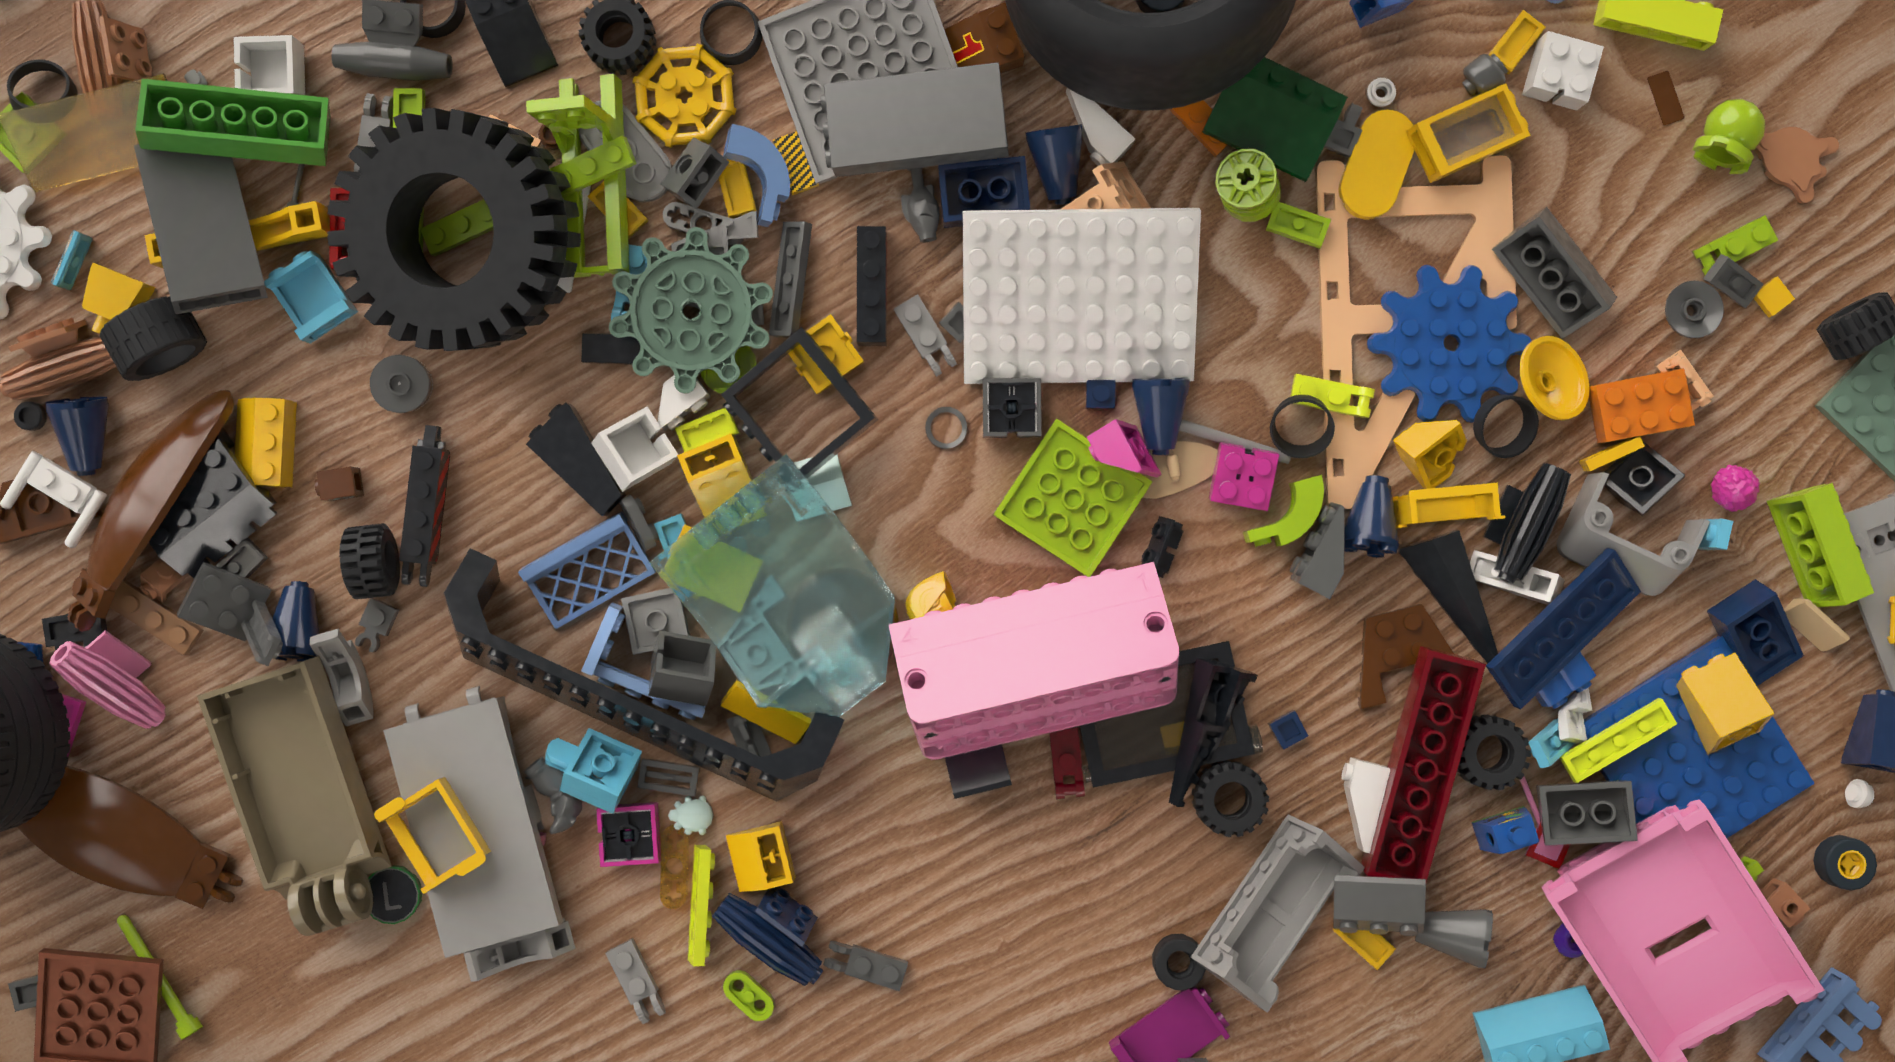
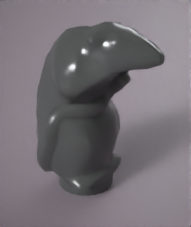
(548, 783)

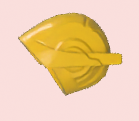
(930, 595)

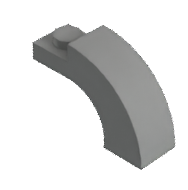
(346, 676)

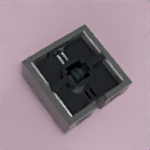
(1011, 396)

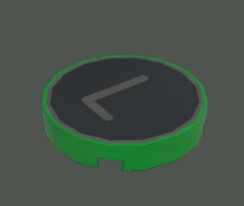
(394, 894)

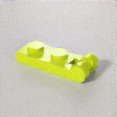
(1334, 395)

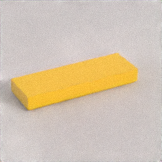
(784, 723)

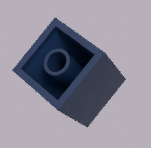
(1873, 733)

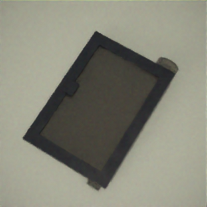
(1150, 739)

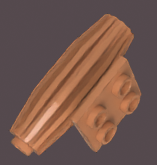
(106, 47)
(55, 361)

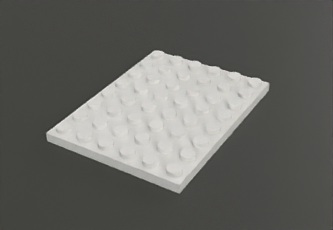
(1080, 294)

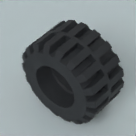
(624, 57)
(1859, 326)
(369, 561)
(1511, 760)
(1254, 803)

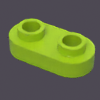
(746, 997)

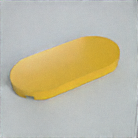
(1377, 165)

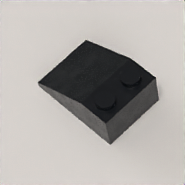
(512, 38)

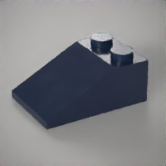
(982, 186)
(1756, 630)

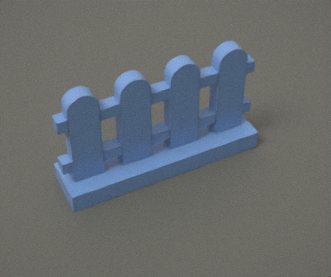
(1810, 1019)

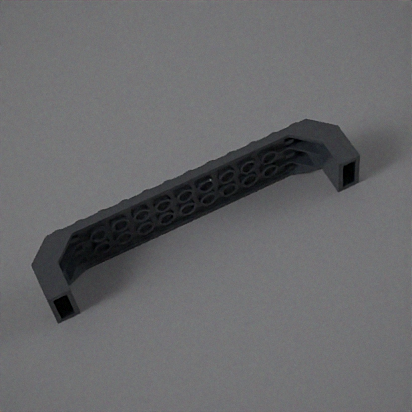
(770, 775)

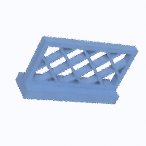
(569, 552)

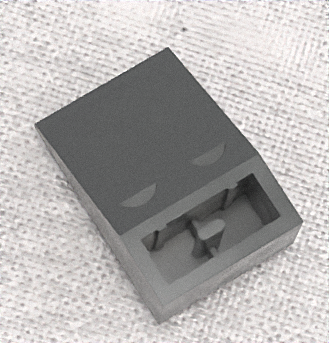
(1323, 558)

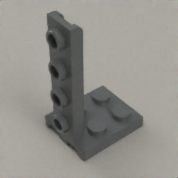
(233, 608)

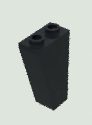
(568, 451)

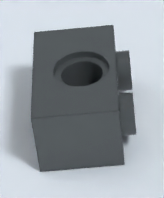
(694, 172)

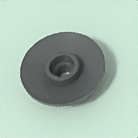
(1706, 305)

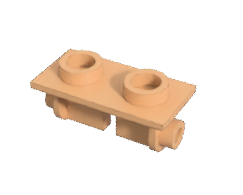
(1698, 391)

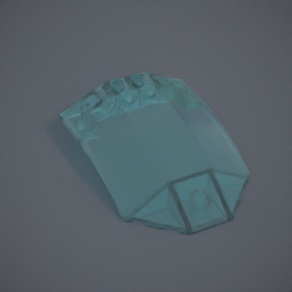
(785, 595)

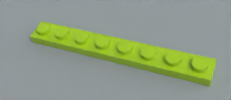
(580, 172)

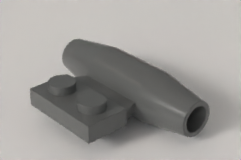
(391, 45)

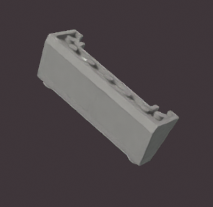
(1273, 909)

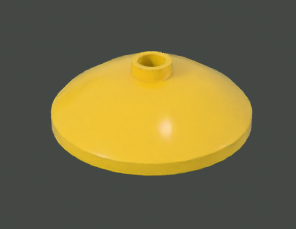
(1554, 378)

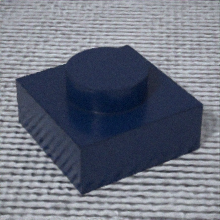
(1100, 394)
(1288, 729)

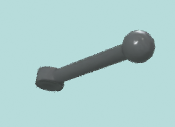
(297, 186)

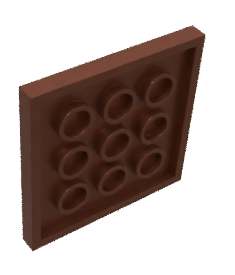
(97, 1007)

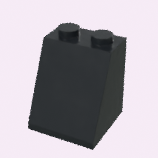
(978, 771)

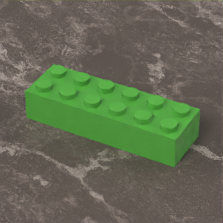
(233, 122)

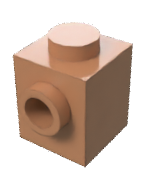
(1785, 902)

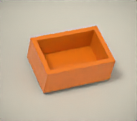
(1641, 406)

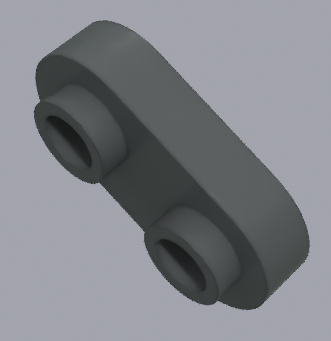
(633, 511)

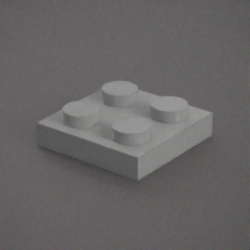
(650, 613)

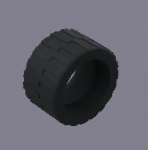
(152, 339)

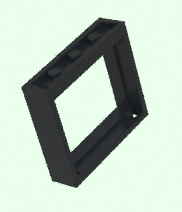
(753, 430)

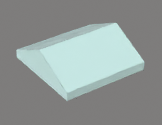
(830, 483)

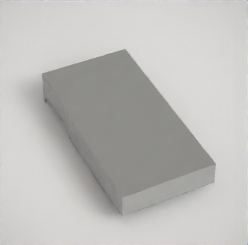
(477, 756)

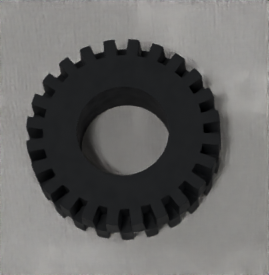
(386, 214)

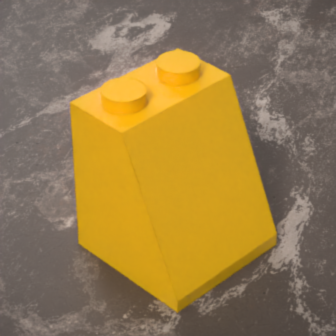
(1723, 702)

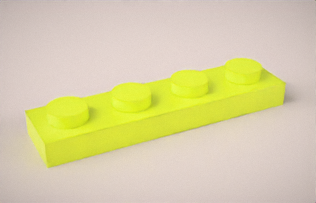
(1618, 740)
(699, 915)

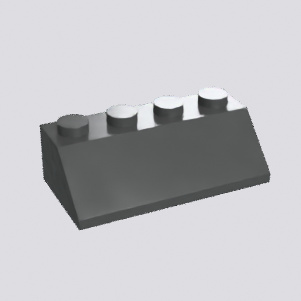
(1555, 273)

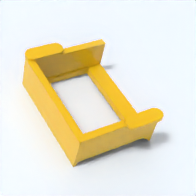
(1448, 504)
(391, 814)

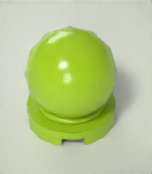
(1730, 136)

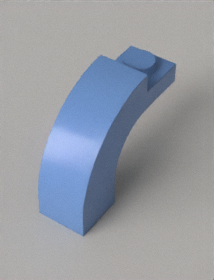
(764, 158)

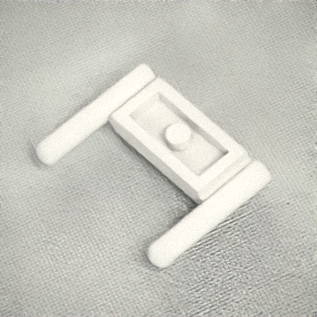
(62, 487)

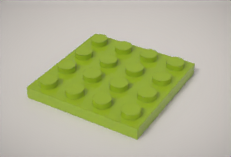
(1071, 499)

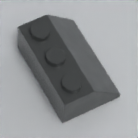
(1587, 812)
(1379, 905)

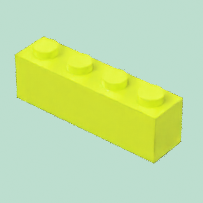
(1663, 20)

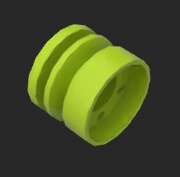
(1256, 198)

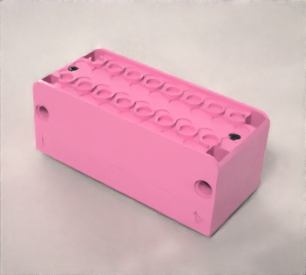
(1037, 661)

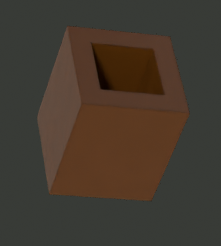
(339, 484)

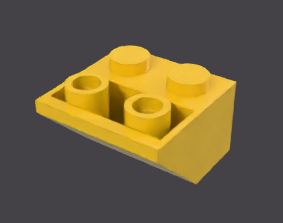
(761, 857)

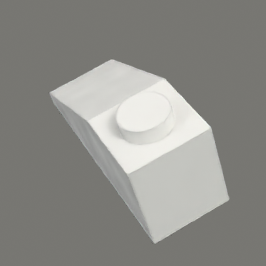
(1102, 134)
(1536, 585)
(1364, 791)

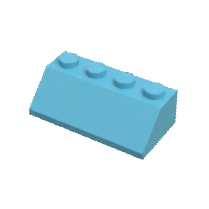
(1542, 1028)

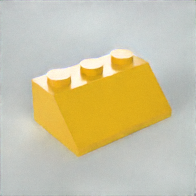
(266, 440)

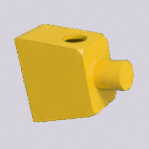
(112, 293)

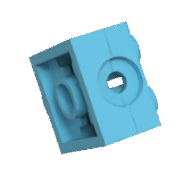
(598, 755)

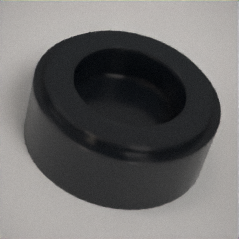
(30, 416)

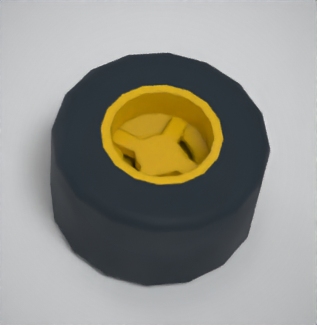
(1853, 870)

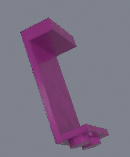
(1172, 1030)

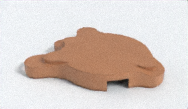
(1793, 159)

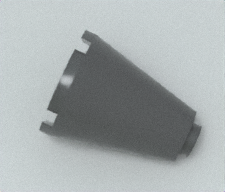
(1459, 934)

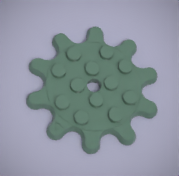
(685, 278)

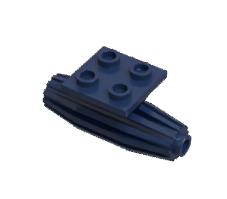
(773, 932)

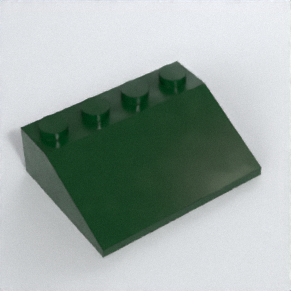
(1277, 115)

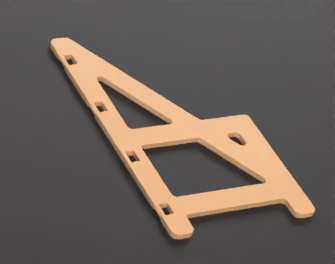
(1492, 211)

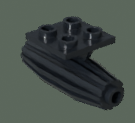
(1527, 521)

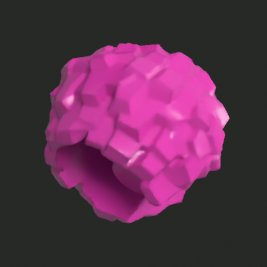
(1735, 488)

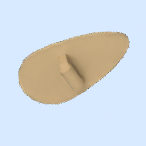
(1181, 469)

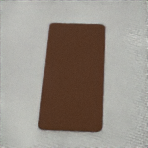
(1665, 98)

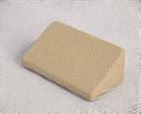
(1815, 624)

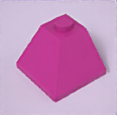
(1122, 447)

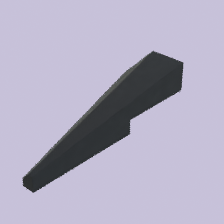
(1449, 577)
(1211, 701)

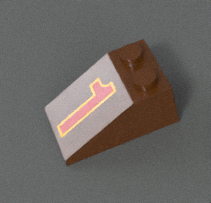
(986, 39)

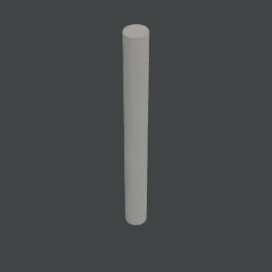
(1218, 436)

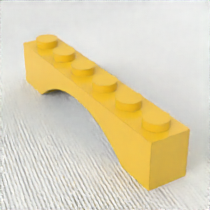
(280, 228)

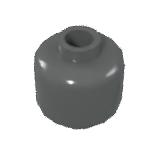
(1484, 74)

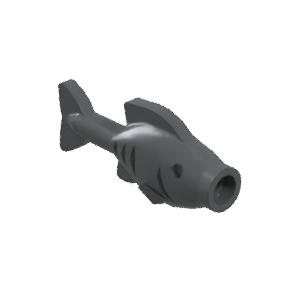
(921, 207)

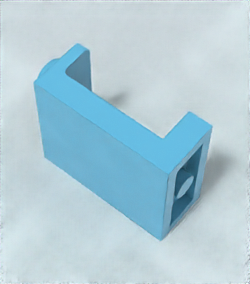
(310, 295)

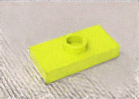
(706, 429)

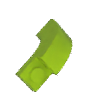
(1303, 511)

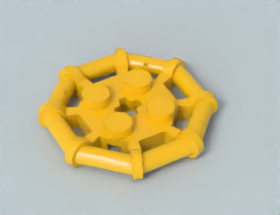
(670, 86)

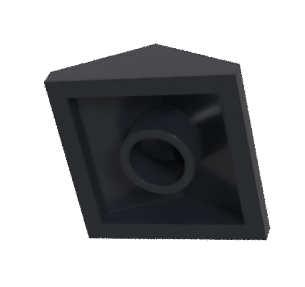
(1641, 479)

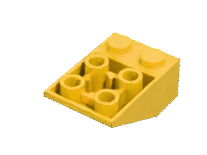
(715, 471)

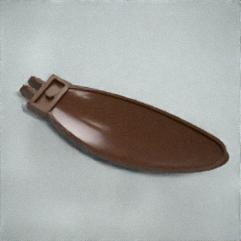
(142, 503)
(126, 842)

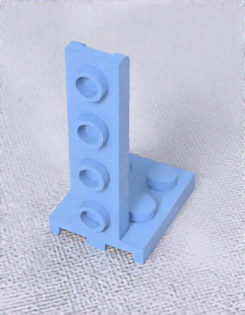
(610, 675)

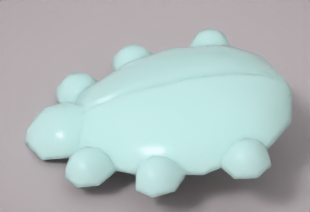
(692, 815)

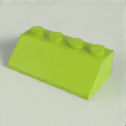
(1820, 546)

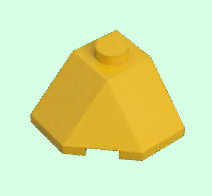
(1430, 450)

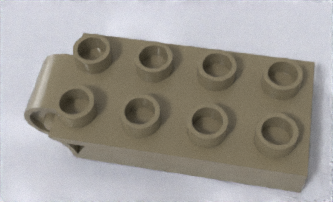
(298, 793)

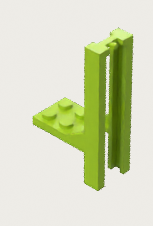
(564, 118)

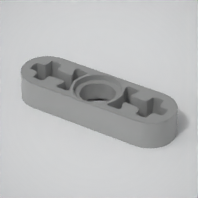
(685, 210)

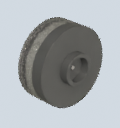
(401, 384)

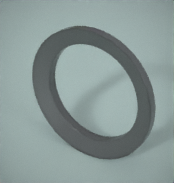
(950, 410)

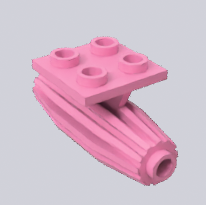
(107, 676)

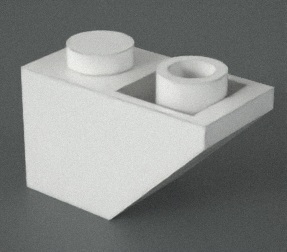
(677, 405)

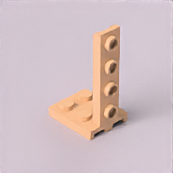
(1115, 190)

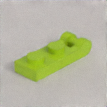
(1738, 243)

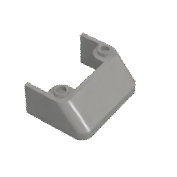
(1588, 535)

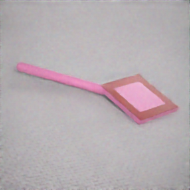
(1548, 854)

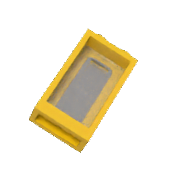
(1468, 133)

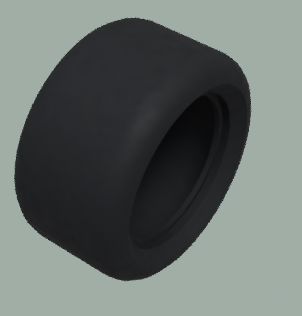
(1149, 57)

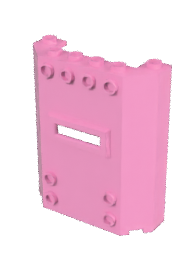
(1646, 890)

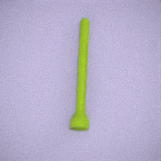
(185, 1023)

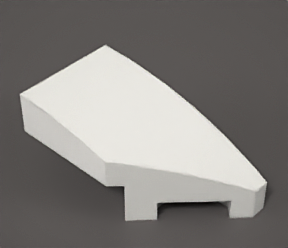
(1571, 716)

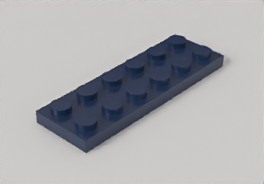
(1563, 628)

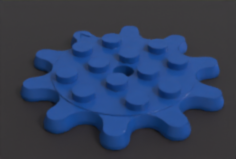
(1419, 351)

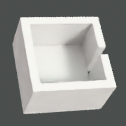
(273, 61)
(1562, 65)
(628, 449)

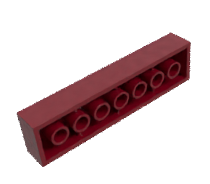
(1424, 764)

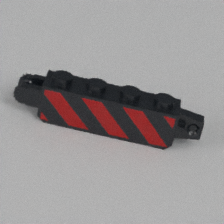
(424, 506)

